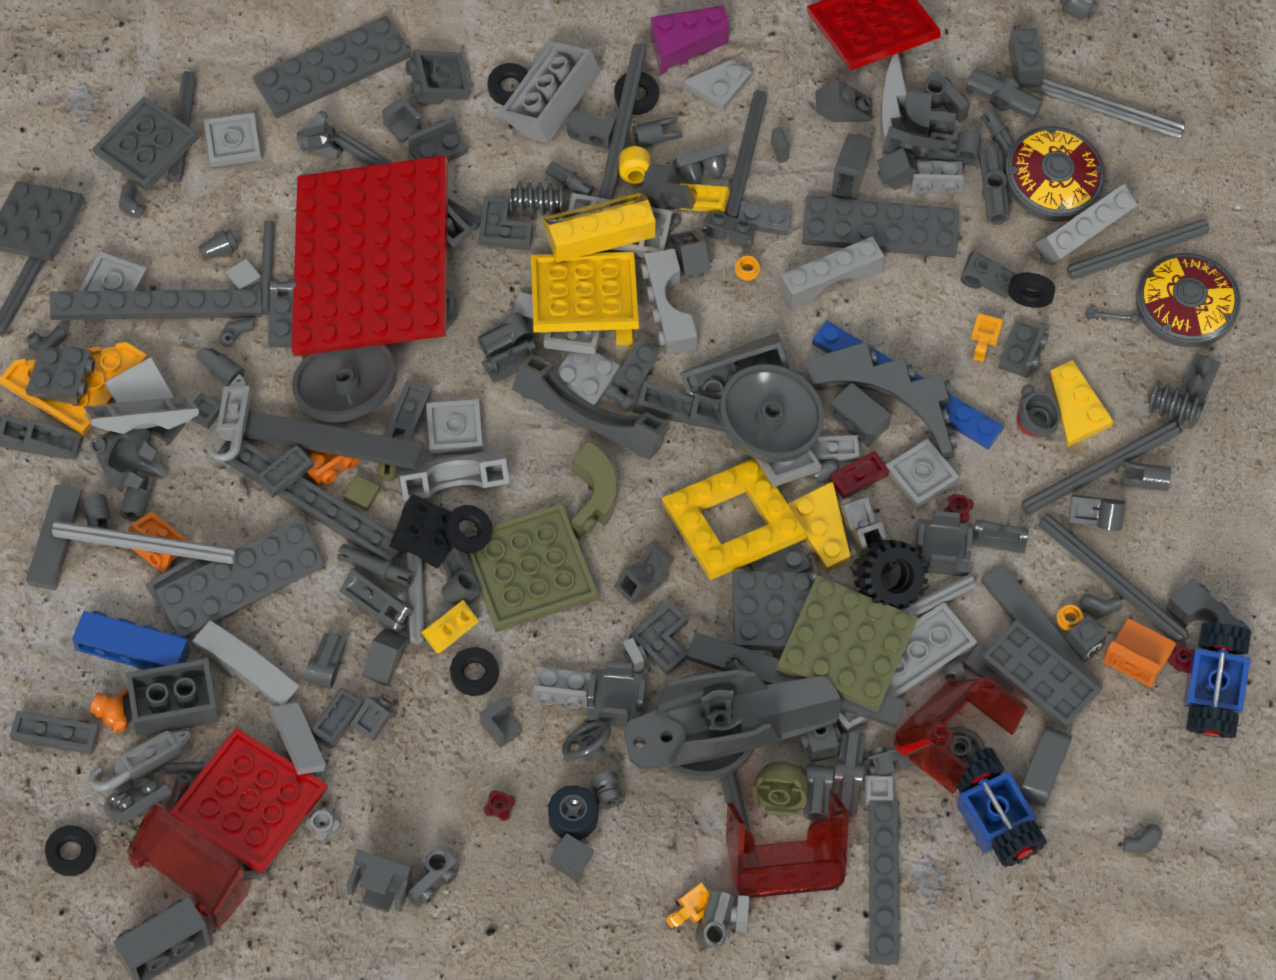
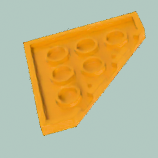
(109, 364)

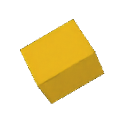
(624, 337)

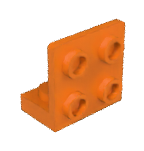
(1139, 652)

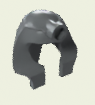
(126, 452)

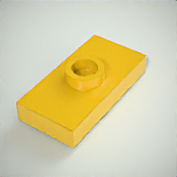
(709, 197)

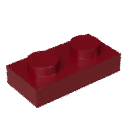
(859, 475)

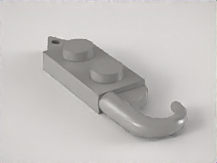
(232, 417)
(142, 759)

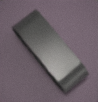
(1045, 766)

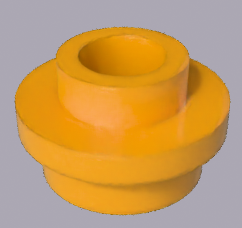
(747, 262)
(1069, 611)

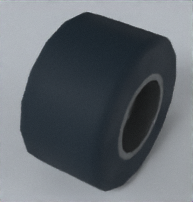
(577, 803)

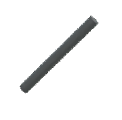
(267, 260)

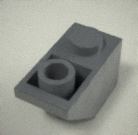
(843, 103)

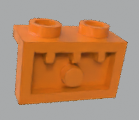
(328, 467)
(155, 526)

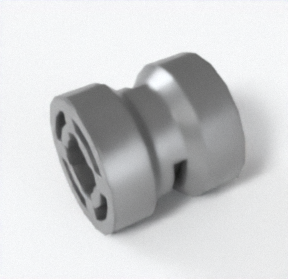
(607, 789)

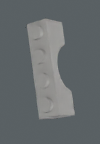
(1086, 224)
(807, 281)
(676, 328)
(477, 469)

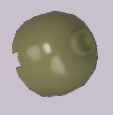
(781, 788)

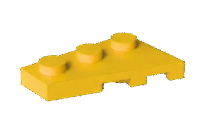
(1079, 407)
(823, 525)

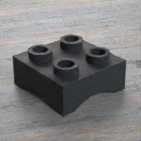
(422, 531)

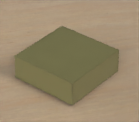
(361, 493)

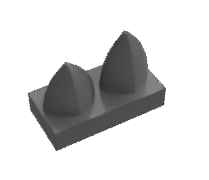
(690, 164)
(1200, 377)

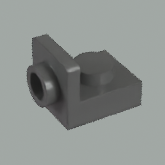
(373, 716)

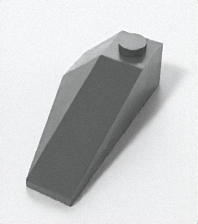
(712, 375)

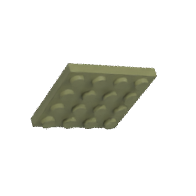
(532, 568)
(847, 642)

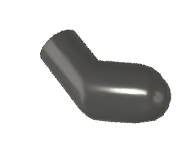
(128, 204)
(52, 340)
(827, 468)
(180, 787)
(1145, 842)

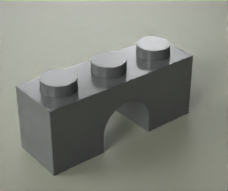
(1196, 603)

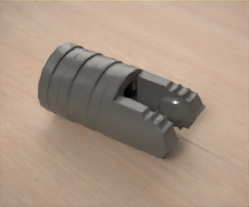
(652, 133)
(219, 365)
(1153, 476)
(136, 500)
(97, 511)

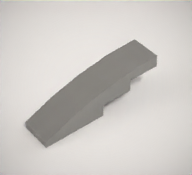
(893, 99)
(245, 663)

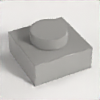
(634, 655)
(740, 914)

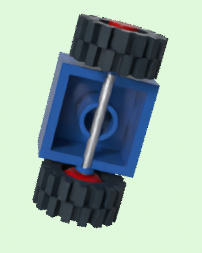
(1217, 680)
(997, 810)

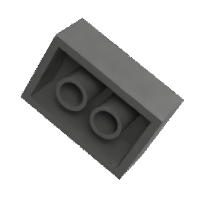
(172, 697)
(162, 941)

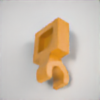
(986, 332)
(692, 906)

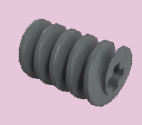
(536, 198)
(1175, 405)

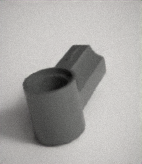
(510, 332)
(324, 666)
(820, 784)
(715, 916)

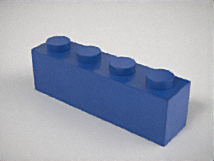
(127, 642)

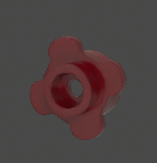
(960, 501)
(1176, 661)
(496, 798)

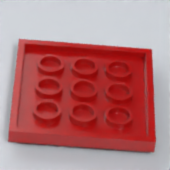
(872, 28)
(248, 801)

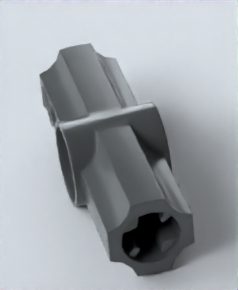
(1004, 94)
(995, 197)
(849, 770)

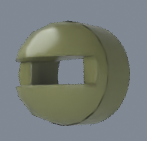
(388, 477)

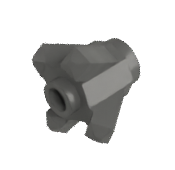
(319, 137)

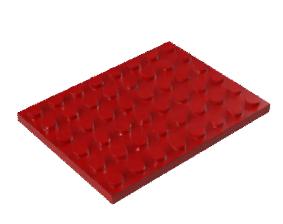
(370, 256)

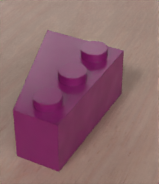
(687, 34)

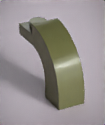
(599, 474)

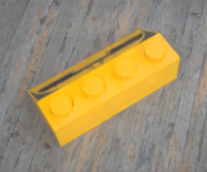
(599, 227)

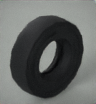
(498, 74)
(645, 104)
(1028, 280)
(458, 539)
(469, 656)
(67, 834)

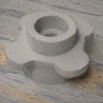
(318, 817)

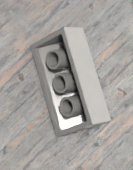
(550, 91)

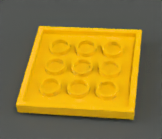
(584, 293)

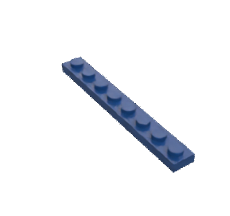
(961, 415)

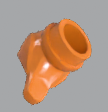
(111, 710)

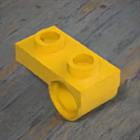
(450, 627)

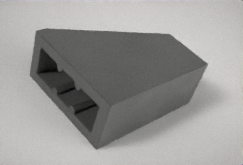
(851, 166)

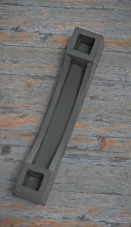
(541, 384)

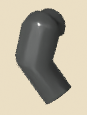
(233, 330)
(1098, 607)

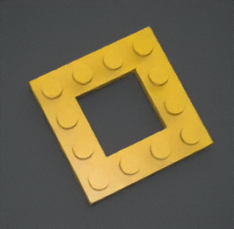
(716, 559)

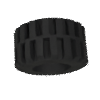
(911, 575)

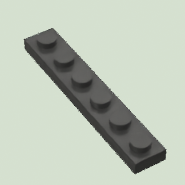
(883, 883)

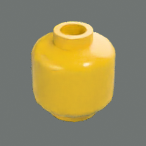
(634, 164)

